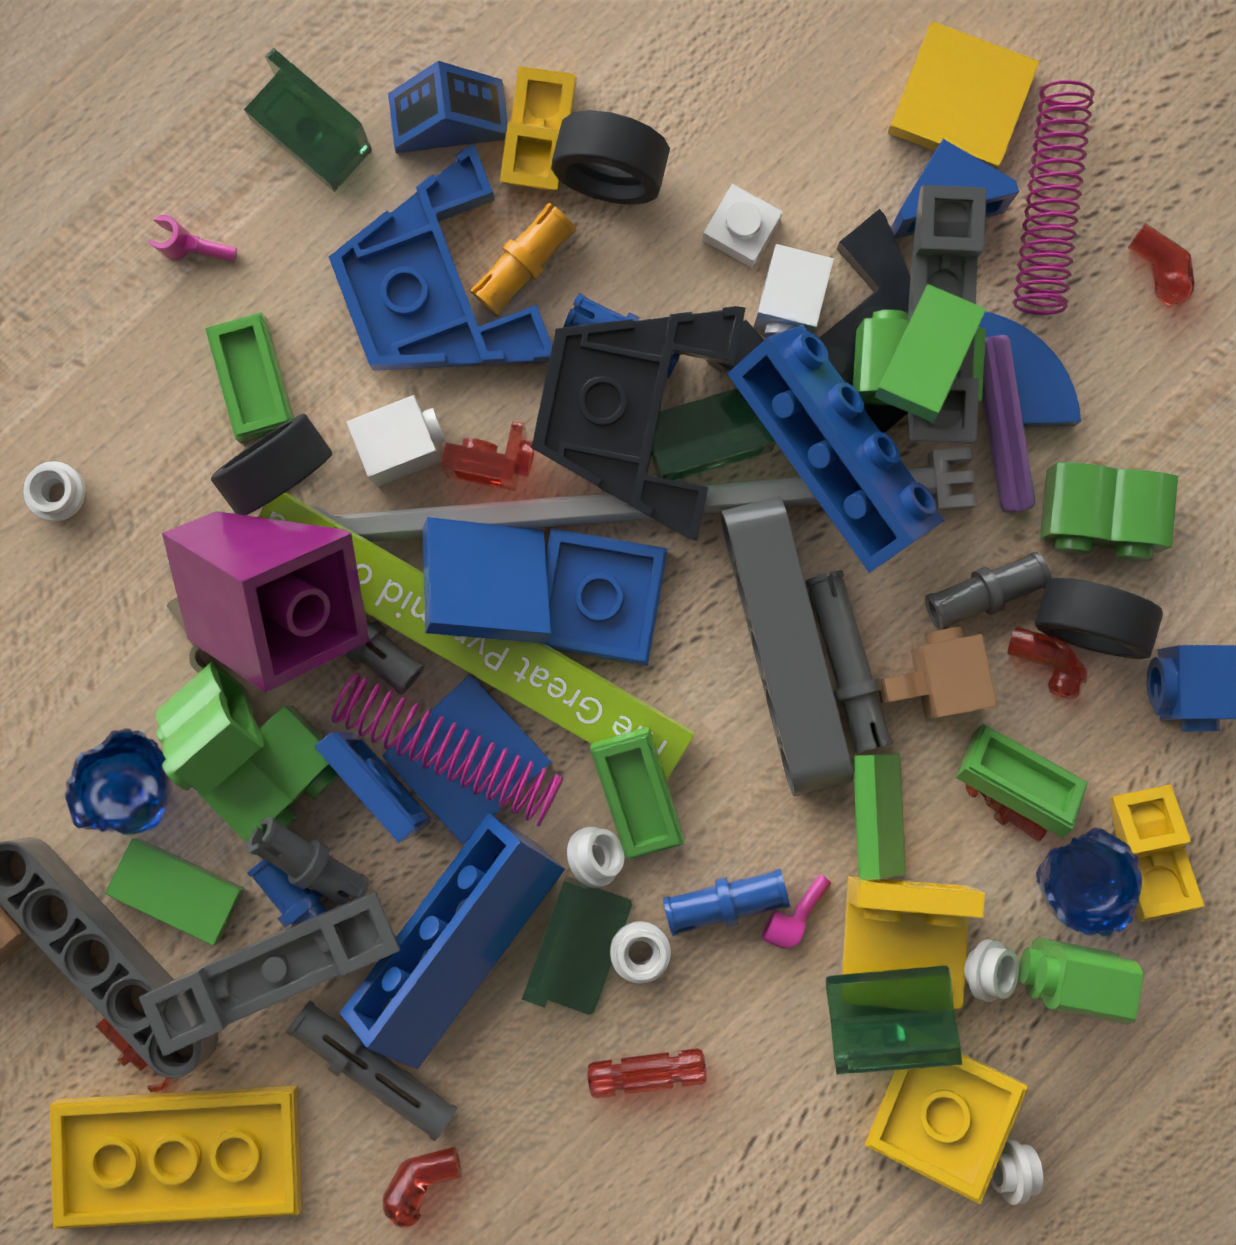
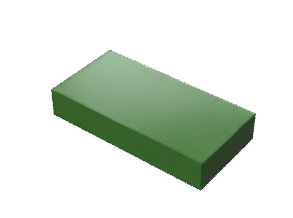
(930, 353)
(249, 376)
(1022, 780)
(637, 793)
(879, 816)
(174, 891)

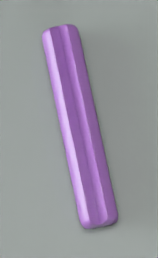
(1006, 426)

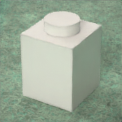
(792, 290)
(397, 440)

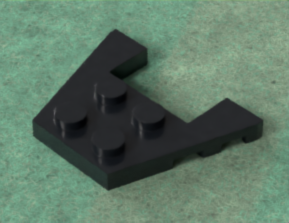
(879, 262)
(607, 400)

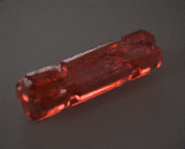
(646, 1073)

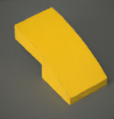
(538, 109)
(1158, 836)

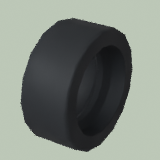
(610, 157)
(272, 465)
(1099, 618)

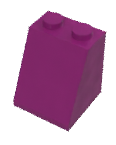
(267, 593)

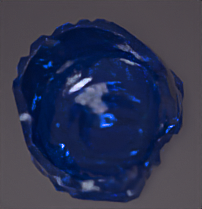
(119, 785)
(1091, 883)

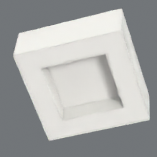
(742, 225)

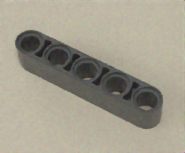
(786, 646)
(70, 947)

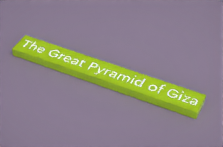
(521, 670)

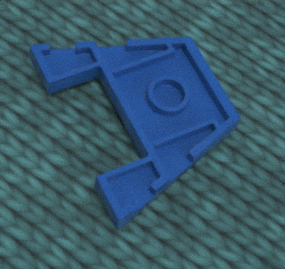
(410, 294)

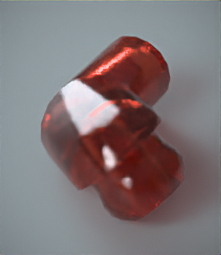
(1169, 263)
(1055, 655)
(411, 1181)

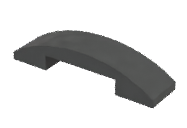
(946, 256)
(269, 972)

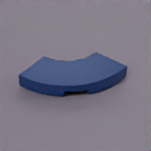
(1042, 381)

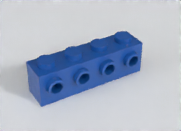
(835, 446)
(451, 945)

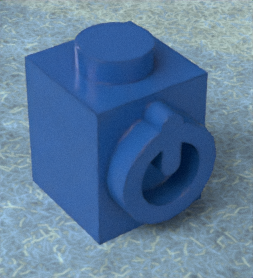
(1194, 685)

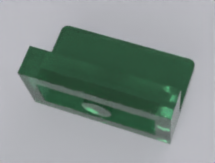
(309, 123)
(708, 436)
(577, 947)
(893, 1020)

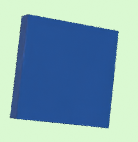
(485, 581)
(603, 595)
(479, 712)
(374, 784)

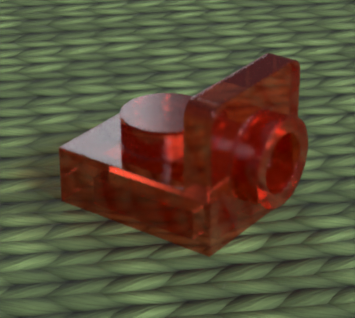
(481, 464)

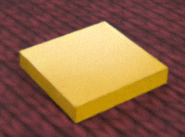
(963, 94)
(948, 1123)

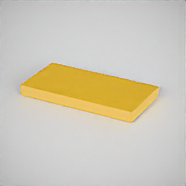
(175, 1157)

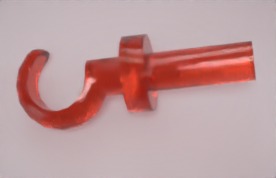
(1004, 815)
(128, 1053)

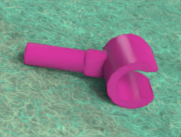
(183, 242)
(788, 930)

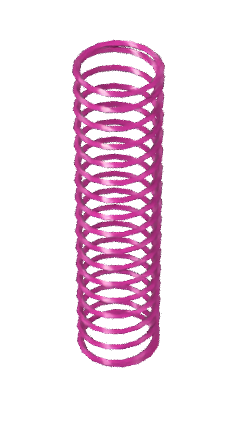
(1044, 293)
(357, 691)

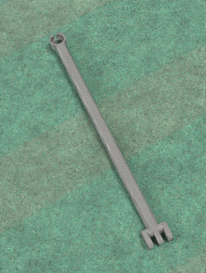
(607, 508)

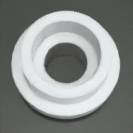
(39, 484)
(595, 856)
(653, 965)
(991, 971)
(1018, 1173)

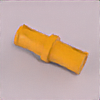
(523, 259)

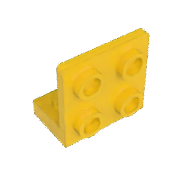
(909, 926)

